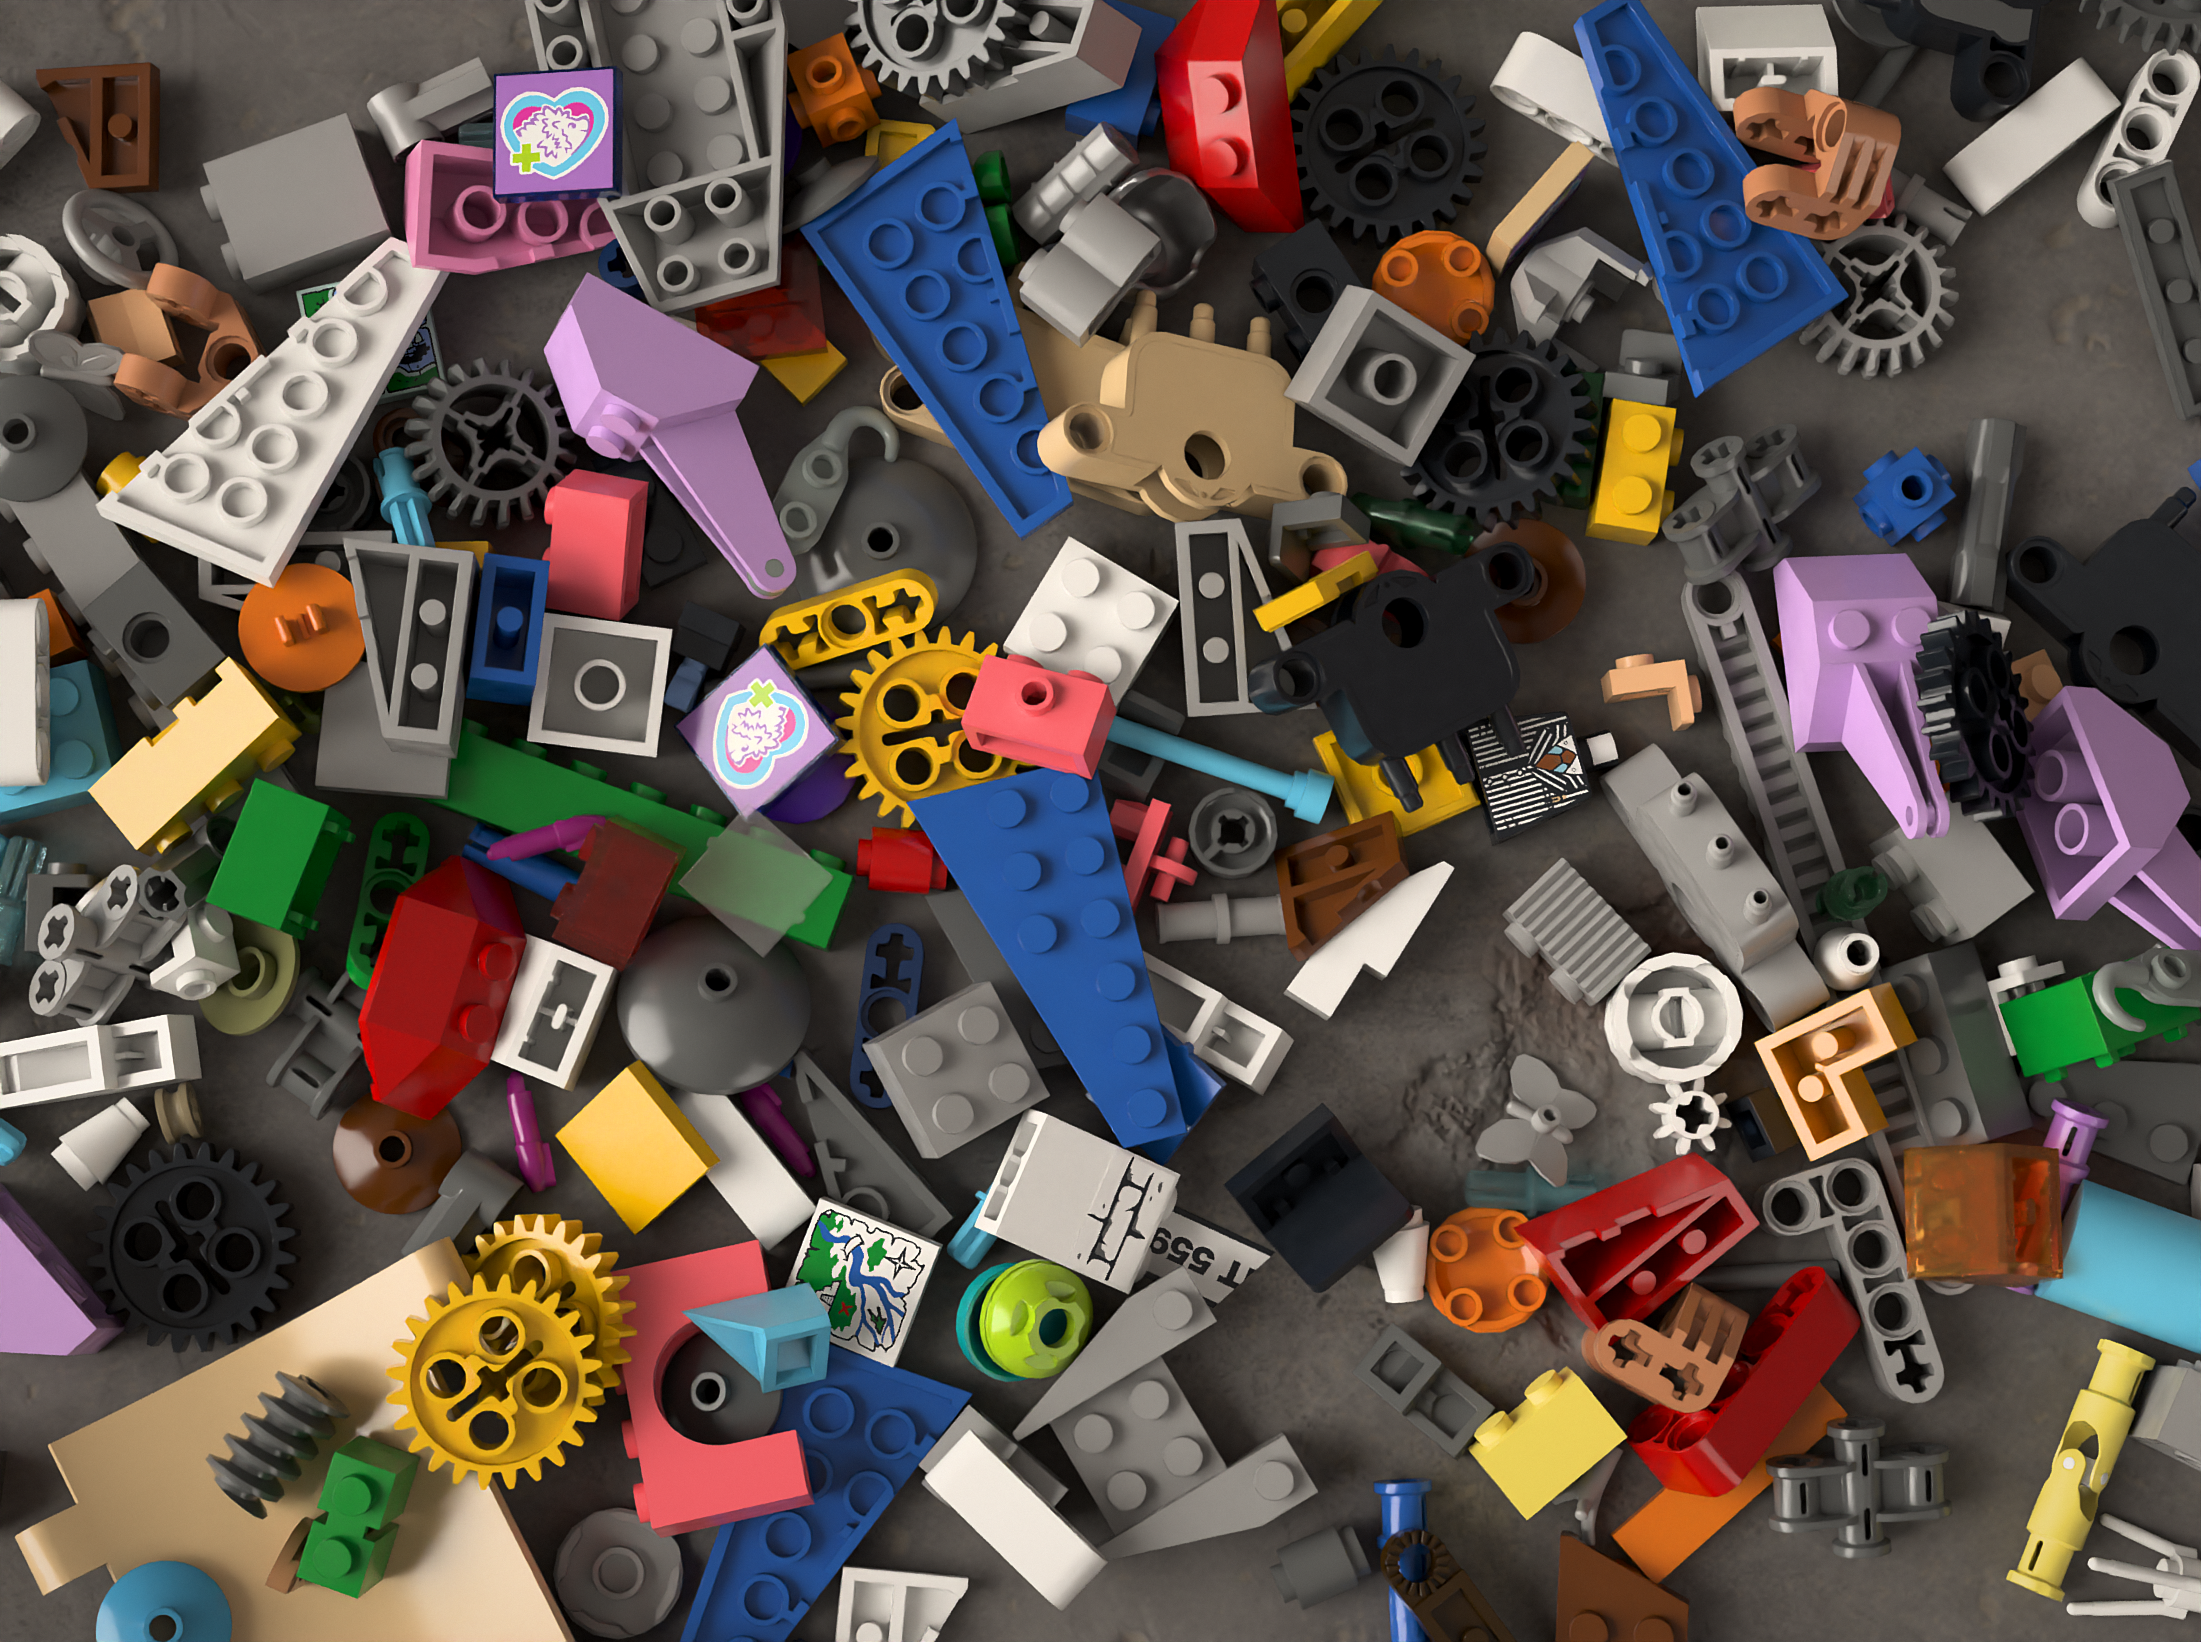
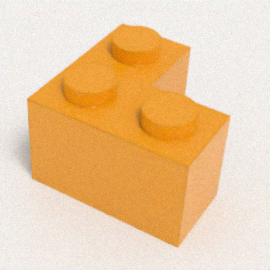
(1820, 1068)

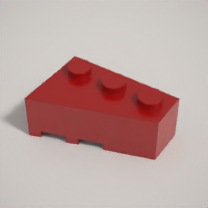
(1638, 1239)

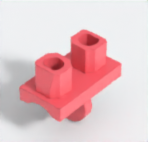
(1147, 829)

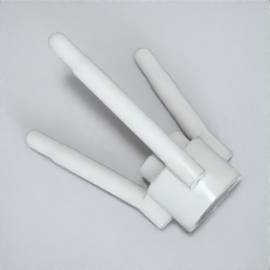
(2173, 1579)

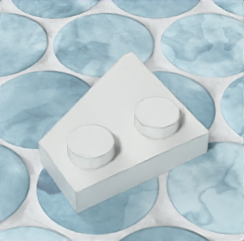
(895, 1604)

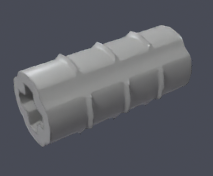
(1091, 167)

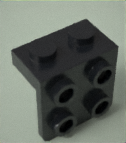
(1319, 1200)

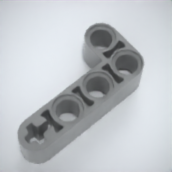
(1863, 1284)

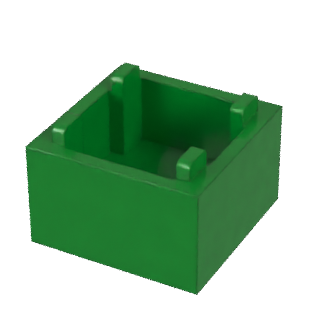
(279, 859)
(2067, 1026)

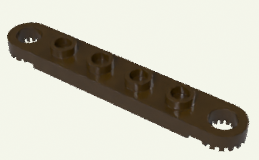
(1445, 1597)

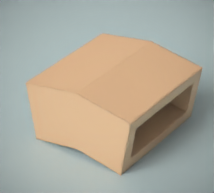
(135, 326)

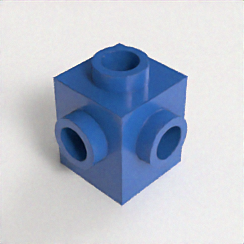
(1889, 511)

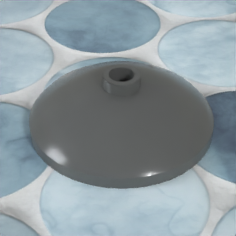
(928, 531)
(705, 1036)

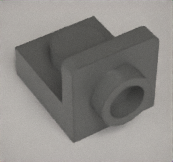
(1647, 368)
(49, 890)

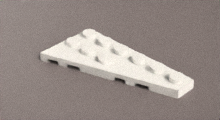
(277, 435)

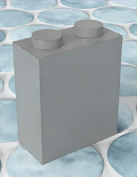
(296, 204)

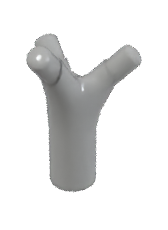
(1588, 1492)

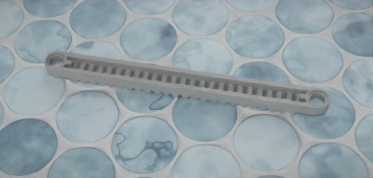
(1798, 844)

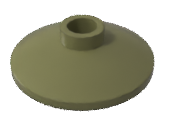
(264, 985)

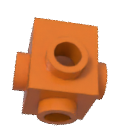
(832, 91)

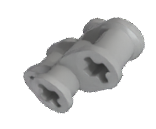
(99, 952)

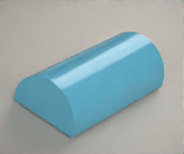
(2131, 1265)

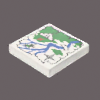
(865, 1277)

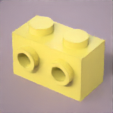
(1545, 1440)

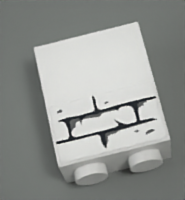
(1078, 1200)

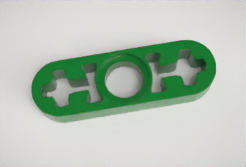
(379, 876)

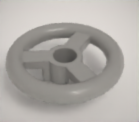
(111, 250)

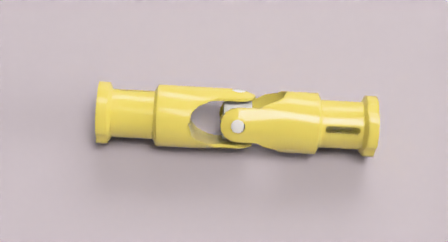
(2072, 1491)

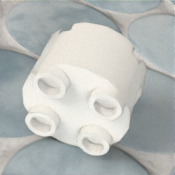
(33, 296)
(1673, 1019)

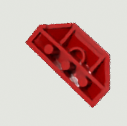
(1232, 113)
(440, 986)

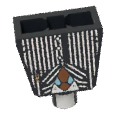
(1541, 781)

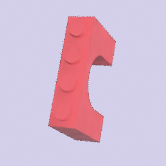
(686, 1481)

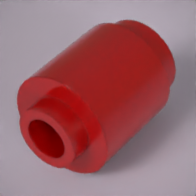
(900, 861)

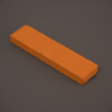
(1678, 1522)

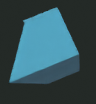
(772, 1334)

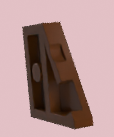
(110, 122)
(1337, 879)
(1612, 1600)

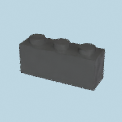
(1961, 1050)

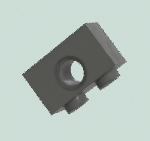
(133, 609)

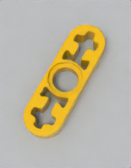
(897, 620)

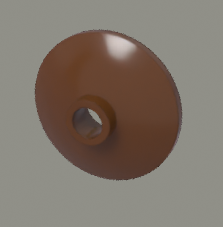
(1557, 582)
(402, 1185)

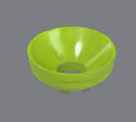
(1014, 1314)

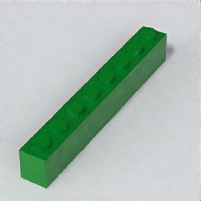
(522, 791)

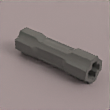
(1991, 470)

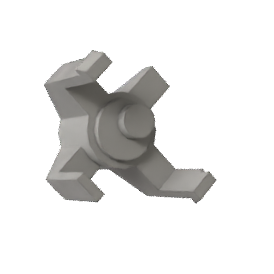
(1557, 282)

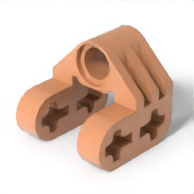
(1843, 135)
(201, 305)
(1695, 1337)

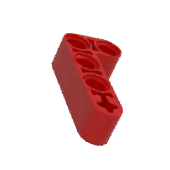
(1770, 1379)

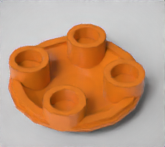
(1439, 282)
(1483, 1271)

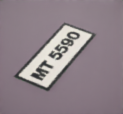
(1210, 1253)

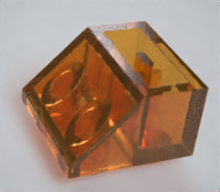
(1983, 1214)

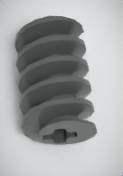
(276, 1441)

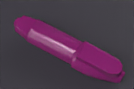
(562, 834)
(766, 1112)
(532, 1152)

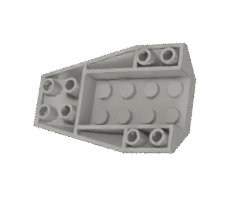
(696, 135)

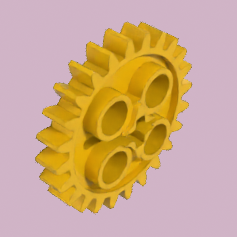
(924, 674)
(569, 1263)
(533, 1425)

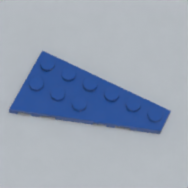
(1722, 277)
(933, 292)
(1055, 900)
(861, 1444)

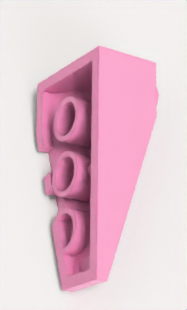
(462, 229)

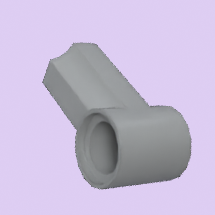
(431, 109)

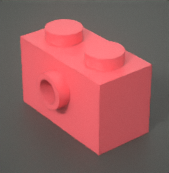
(595, 543)
(1039, 715)

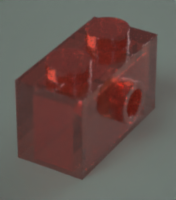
(617, 891)

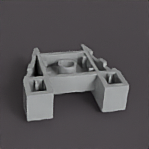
(1144, 1443)

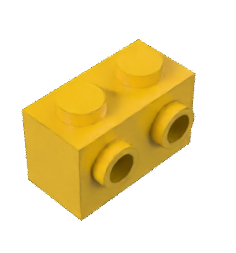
(1631, 472)

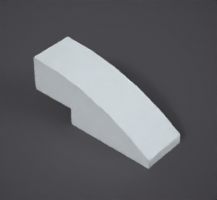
(1367, 942)
(1220, 1030)
(98, 1061)

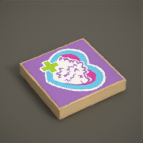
(1537, 208)

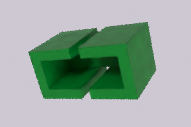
(362, 1490)

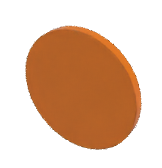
(303, 629)

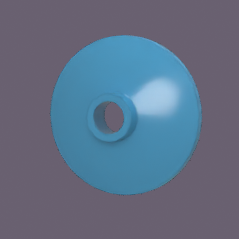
(169, 1590)

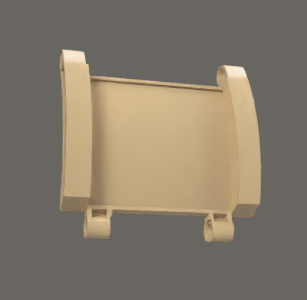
(152, 1496)

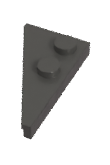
(861, 1161)

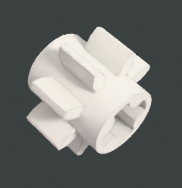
(1704, 1105)

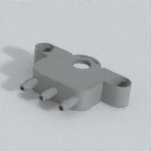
(1717, 884)

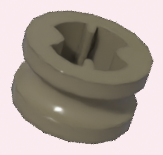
(179, 1113)

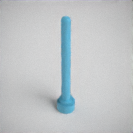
(1302, 792)

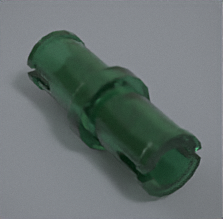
(1413, 524)
(1851, 894)

